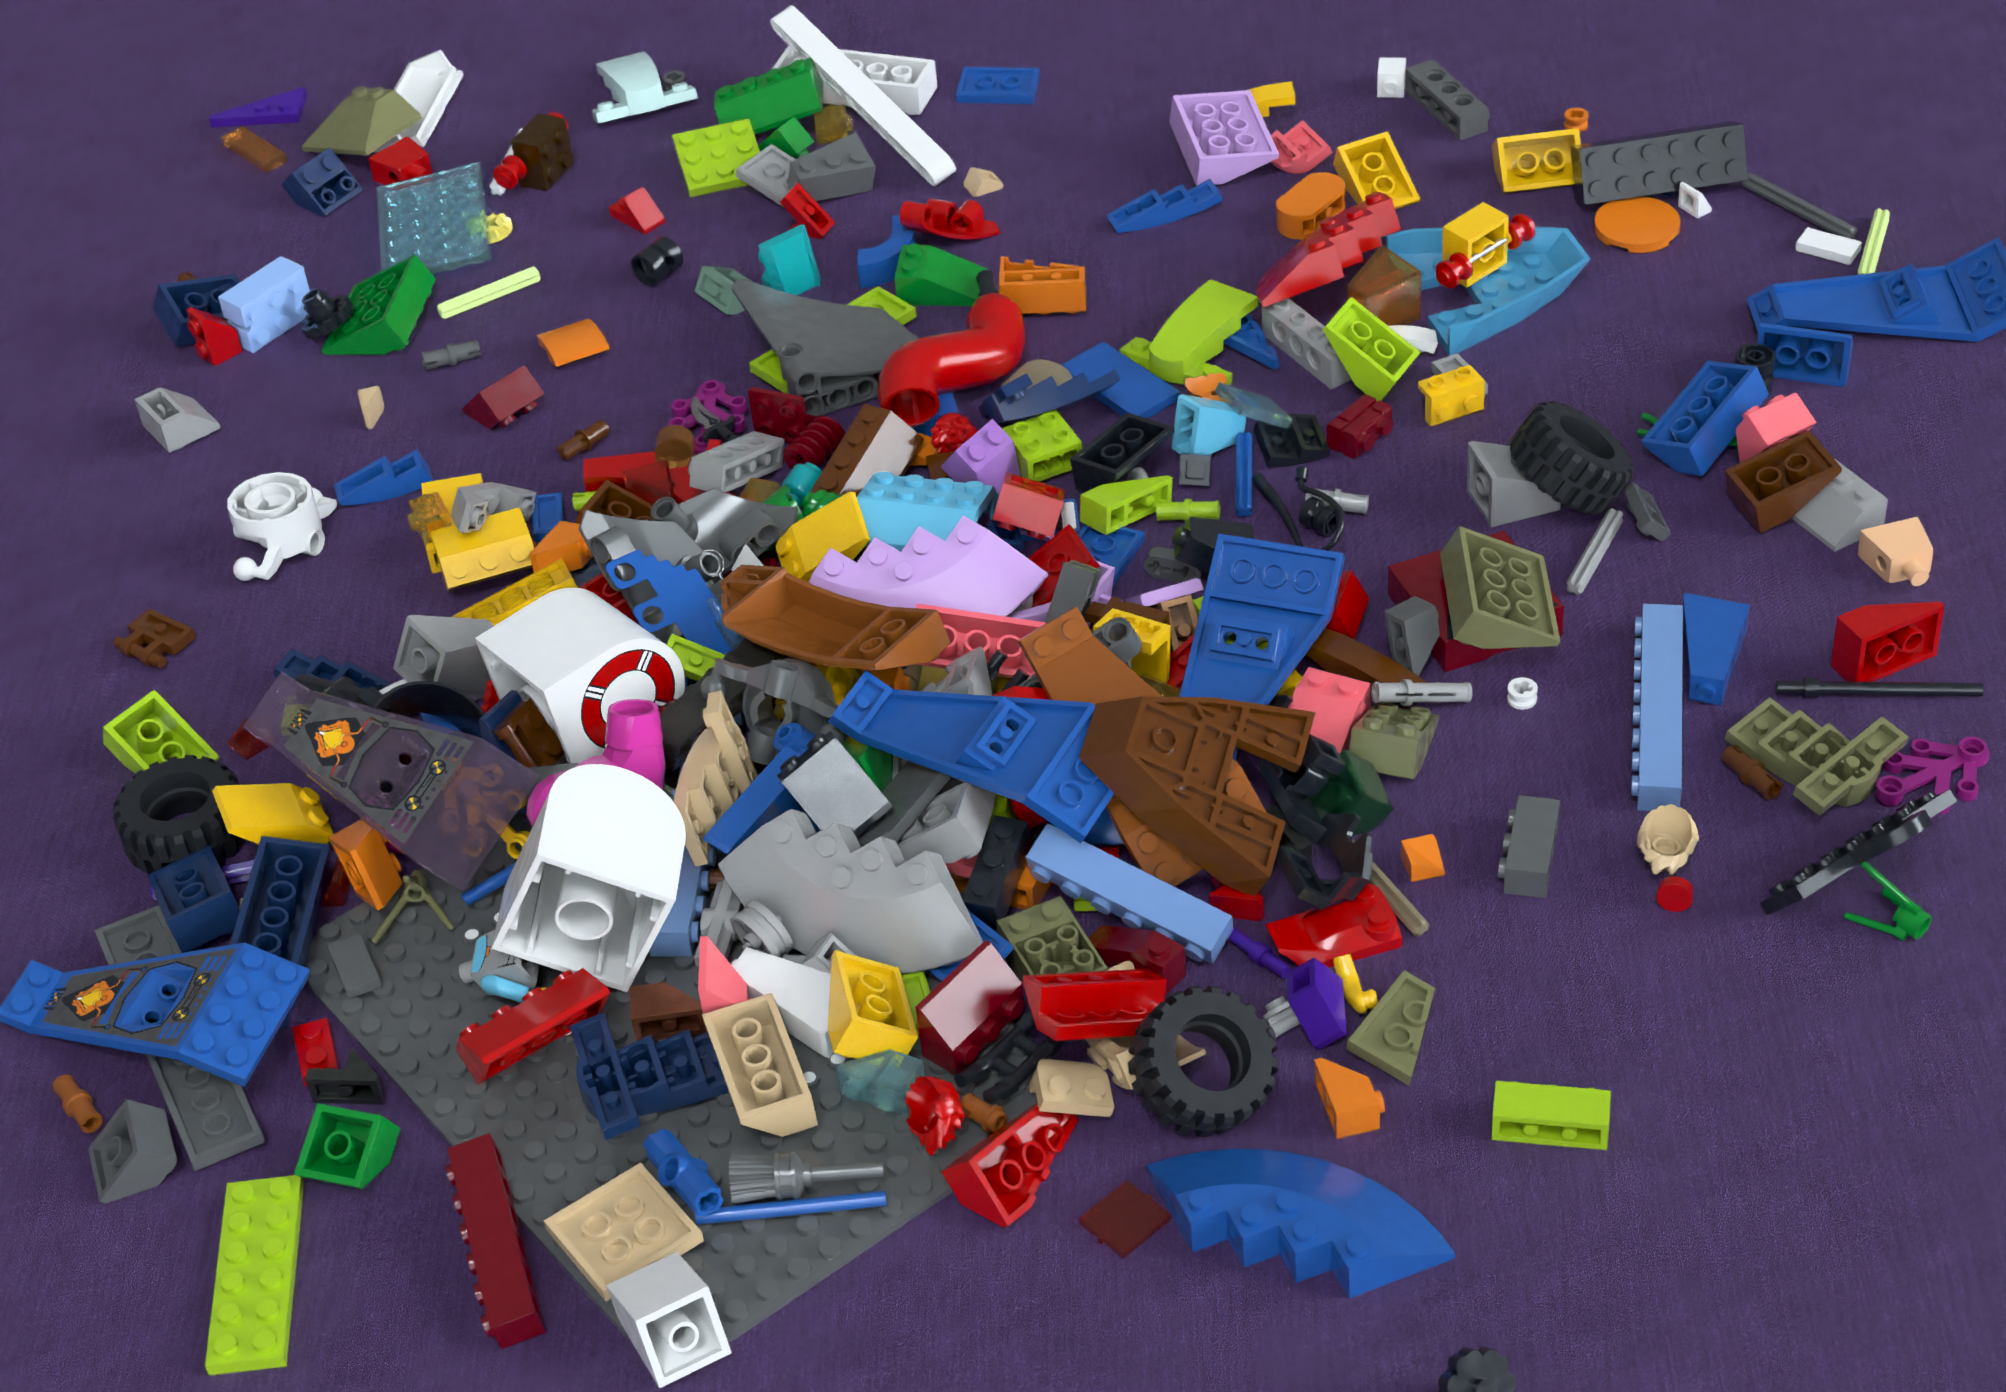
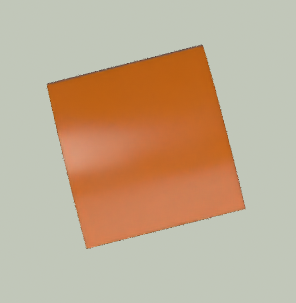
(573, 342)

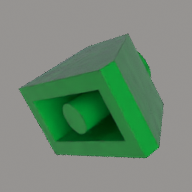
(790, 139)

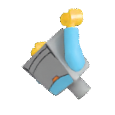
(499, 972)

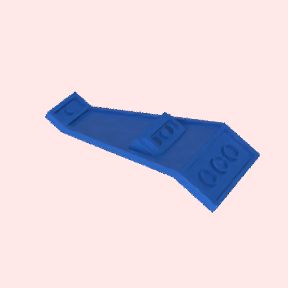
(955, 735)

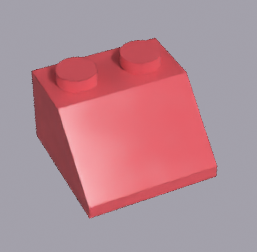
(1772, 425)

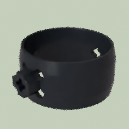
(426, 698)

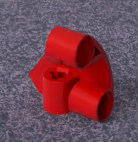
(945, 220)

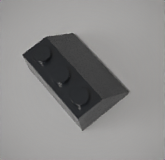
(1117, 451)

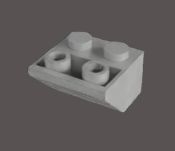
(174, 418)

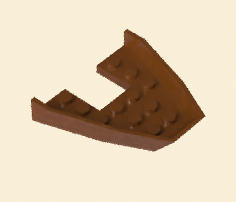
(1170, 770)

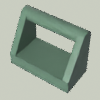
(715, 286)

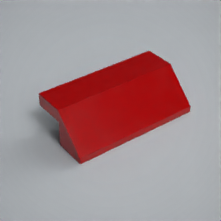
(1093, 1002)

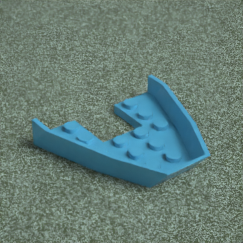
(1527, 282)

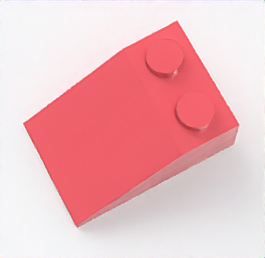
(1337, 704)

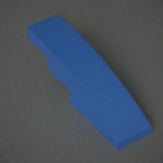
(1156, 210)

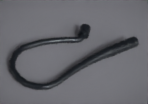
(1274, 498)

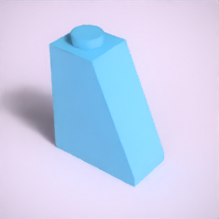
(1205, 425)

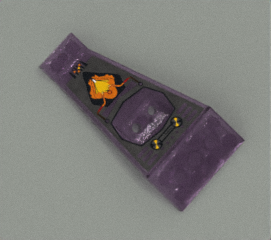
(441, 806)

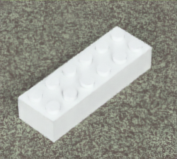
(903, 79)

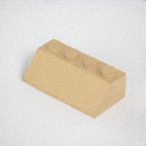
(761, 1067)

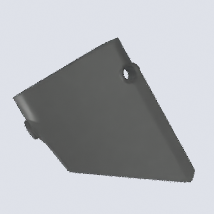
(823, 347)

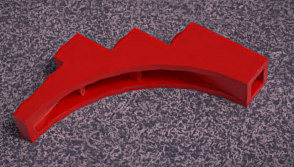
(610, 468)

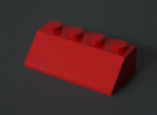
(531, 1024)

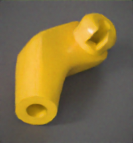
(1352, 989)

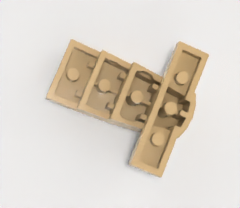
(712, 776)

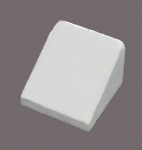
(1692, 201)

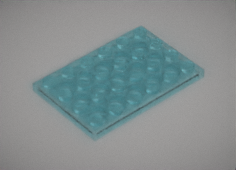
(436, 219)

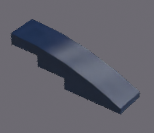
(297, 663)

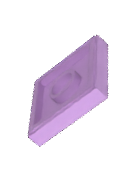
(1167, 593)

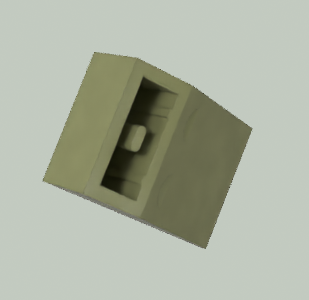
(1394, 738)
(1048, 941)

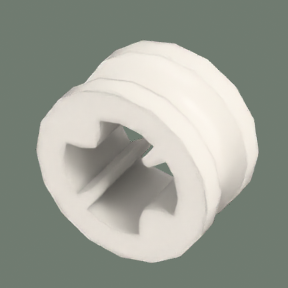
(1516, 688)

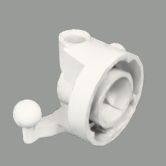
(280, 515)

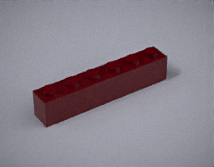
(495, 1242)

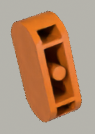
(1308, 203)

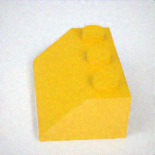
(1535, 160)
(484, 554)

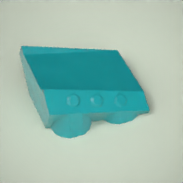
(789, 262)

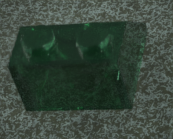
(1355, 792)

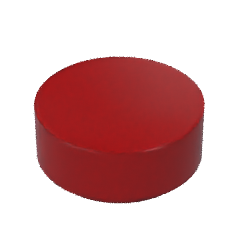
(1674, 894)

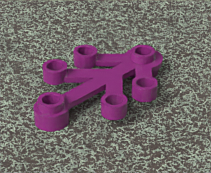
(710, 394)
(1969, 753)

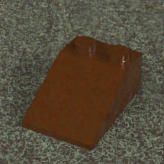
(1781, 480)
(616, 502)

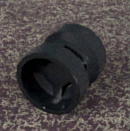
(1317, 515)

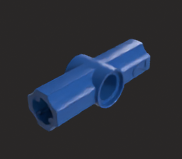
(683, 1172)

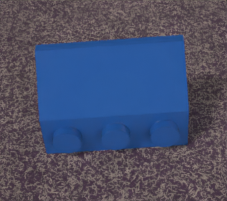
(1808, 354)

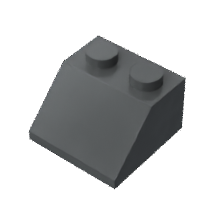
(132, 1152)

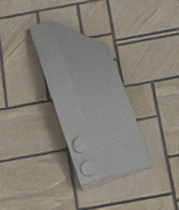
(960, 812)

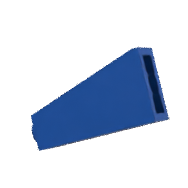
(1711, 644)
(756, 806)

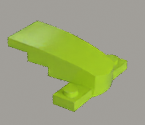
(1194, 334)

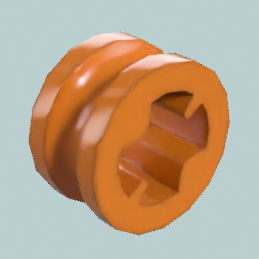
(1576, 118)

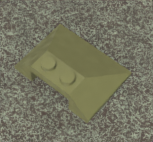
(363, 122)

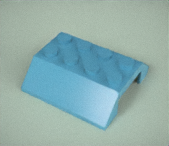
(900, 504)

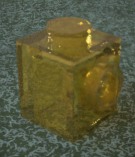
(832, 124)
(427, 515)

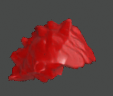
(951, 432)
(933, 1112)

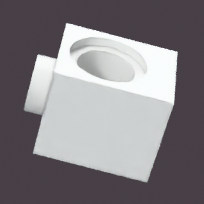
(1391, 77)

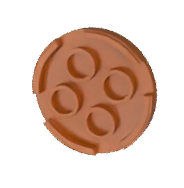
(1637, 224)

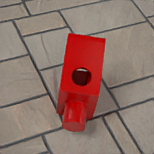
(400, 162)

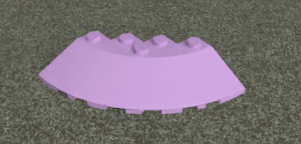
(965, 572)

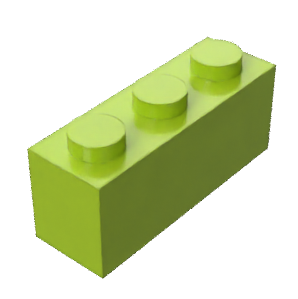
(1551, 1115)

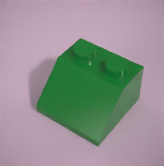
(346, 1146)

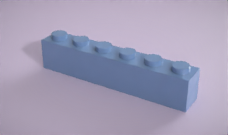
(1129, 893)

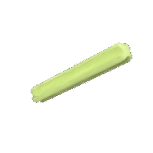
(1874, 242)
(488, 293)

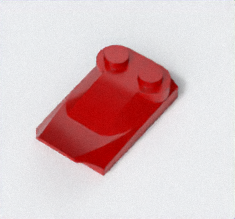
(1340, 929)

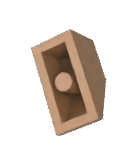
(1182, 618)

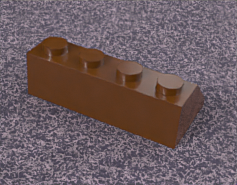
(872, 445)

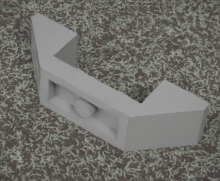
(479, 500)

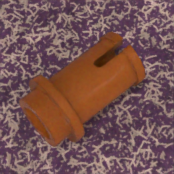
(983, 1113)

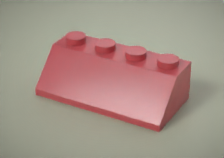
(992, 632)

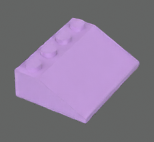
(1221, 135)

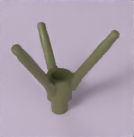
(415, 891)

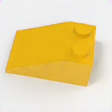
(1374, 167)
(832, 526)
(273, 811)
(868, 1008)

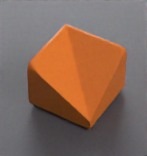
(1422, 857)

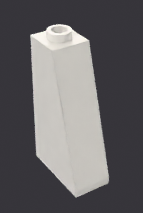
(798, 992)

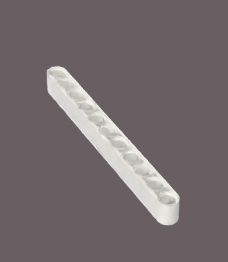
(864, 96)

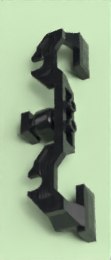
(1332, 831)

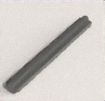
(1799, 206)

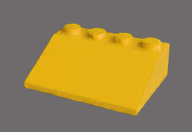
(521, 593)

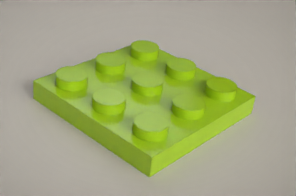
(713, 155)

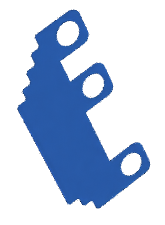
(679, 598)

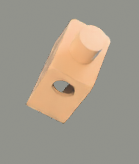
(1897, 551)

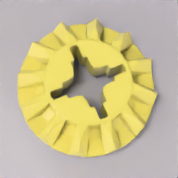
(499, 227)

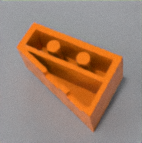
(1042, 287)

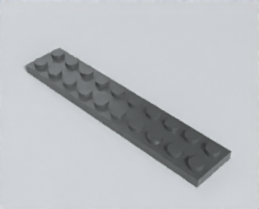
(206, 1109)

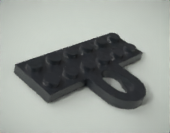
(1865, 845)

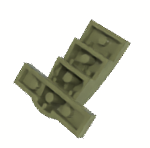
(1814, 758)

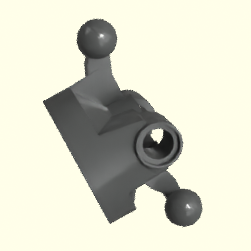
(800, 683)

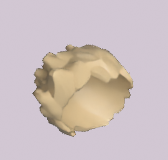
(1667, 838)

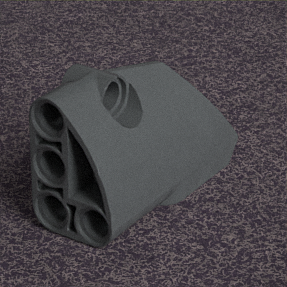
(616, 536)

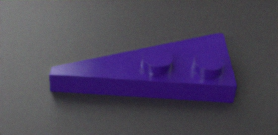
(272, 110)

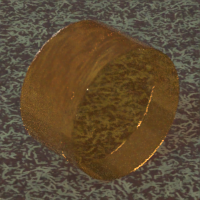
(675, 445)

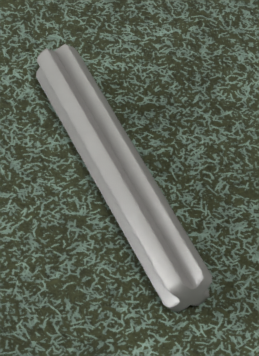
(1594, 551)

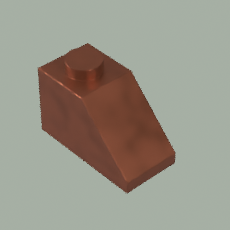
(664, 1011)

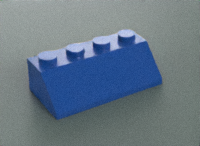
(1705, 416)

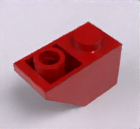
(214, 336)

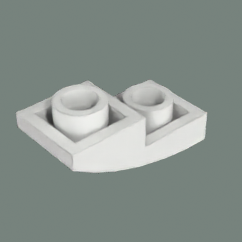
(1419, 337)

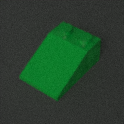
(935, 277)

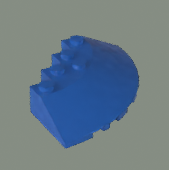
(1298, 1209)

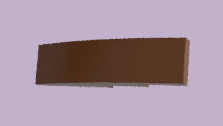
(1356, 660)

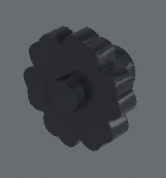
(324, 312)
(1477, 1372)

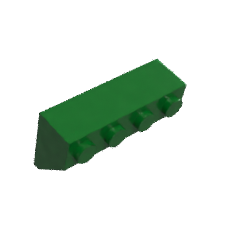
(772, 97)

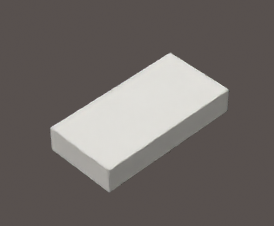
(1828, 246)

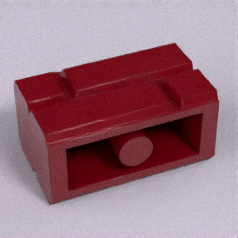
(1359, 426)

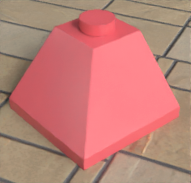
(717, 980)

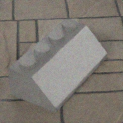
(1843, 510)

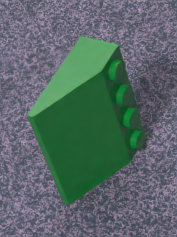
(383, 311)

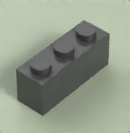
(1530, 846)

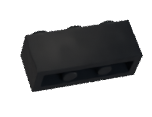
(998, 870)

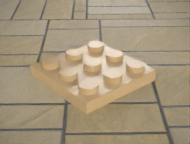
(622, 1228)

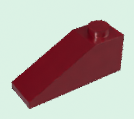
(1144, 949)

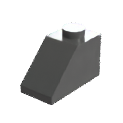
(1412, 632)

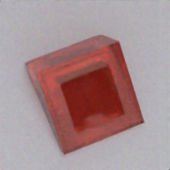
(246, 743)
(336, 887)

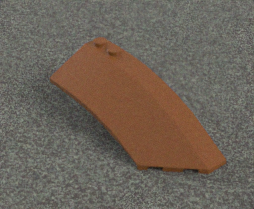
(825, 626)

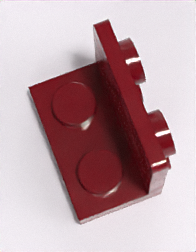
(778, 413)

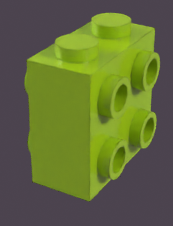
(1044, 445)

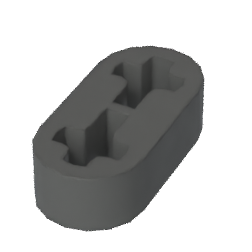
(1163, 565)

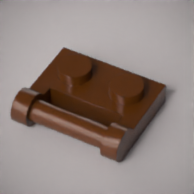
(530, 736)

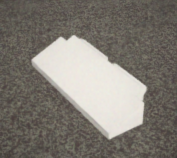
(428, 88)

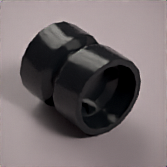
(657, 261)
(1760, 356)

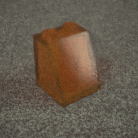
(1388, 288)

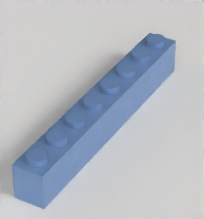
(1658, 708)

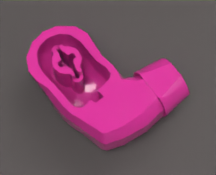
(632, 743)

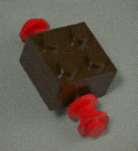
(539, 156)

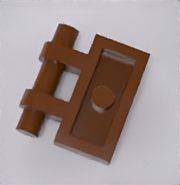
(160, 633)

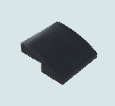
(1293, 445)

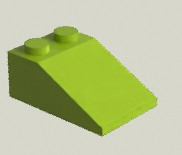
(1369, 349)
(152, 733)

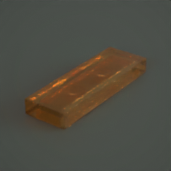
(254, 149)

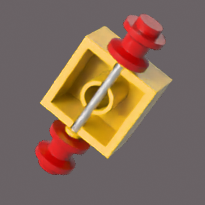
(1479, 244)

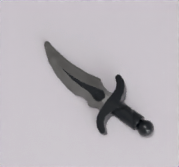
(712, 423)

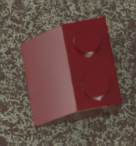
(504, 399)

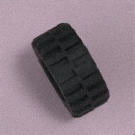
(1571, 457)
(166, 792)
(1236, 1032)

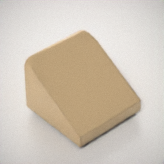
(981, 182)
(371, 405)

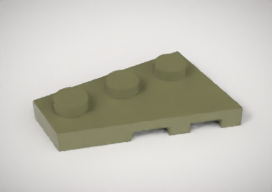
(1395, 1028)

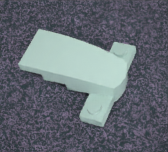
(636, 88)

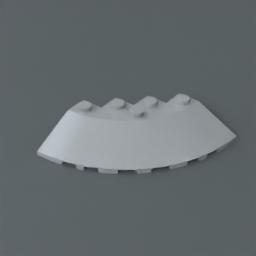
(862, 895)

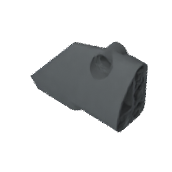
(727, 522)

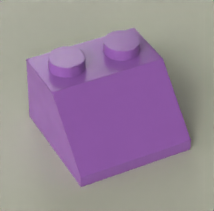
(984, 458)

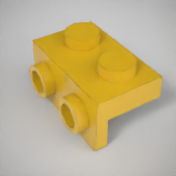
(1452, 394)

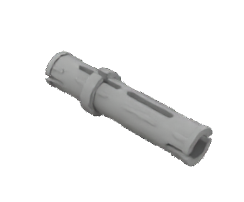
(1408, 692)

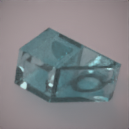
(880, 1079)

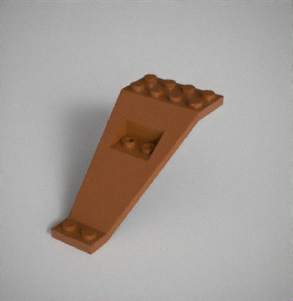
(1082, 669)

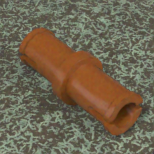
(77, 1103)

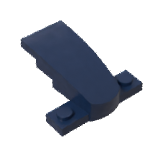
(1017, 403)
(642, 1075)

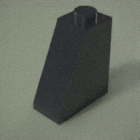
(1198, 536)

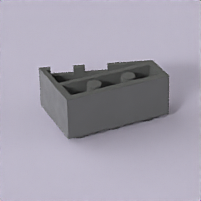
(834, 170)

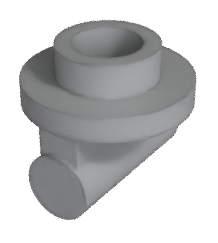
(1280, 1017)

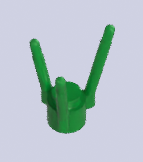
(1909, 916)

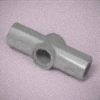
(716, 919)

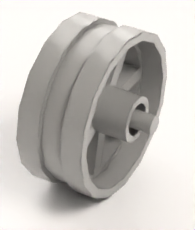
(761, 930)

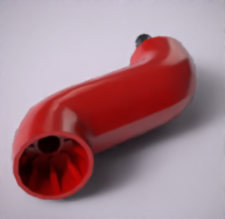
(956, 359)

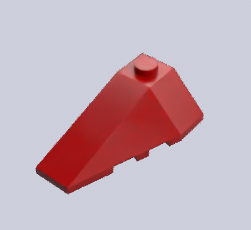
(1007, 1167)

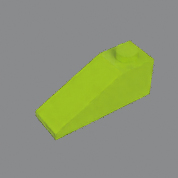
(1123, 502)

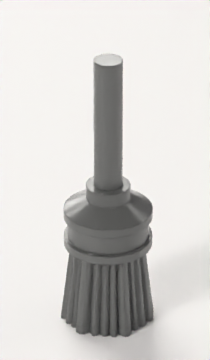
(786, 1175)

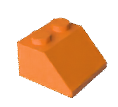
(367, 863)

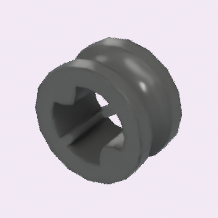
(672, 78)

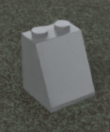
(1501, 488)
(443, 652)

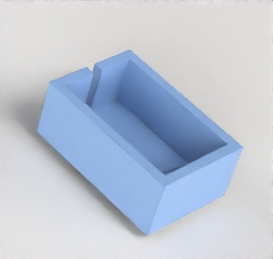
(266, 303)

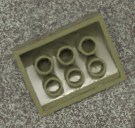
(1497, 593)

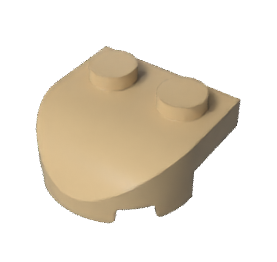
(1072, 1088)

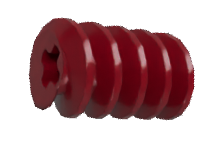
(814, 442)

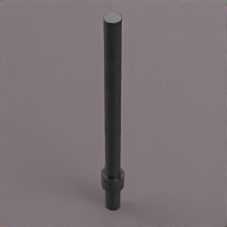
(1812, 688)

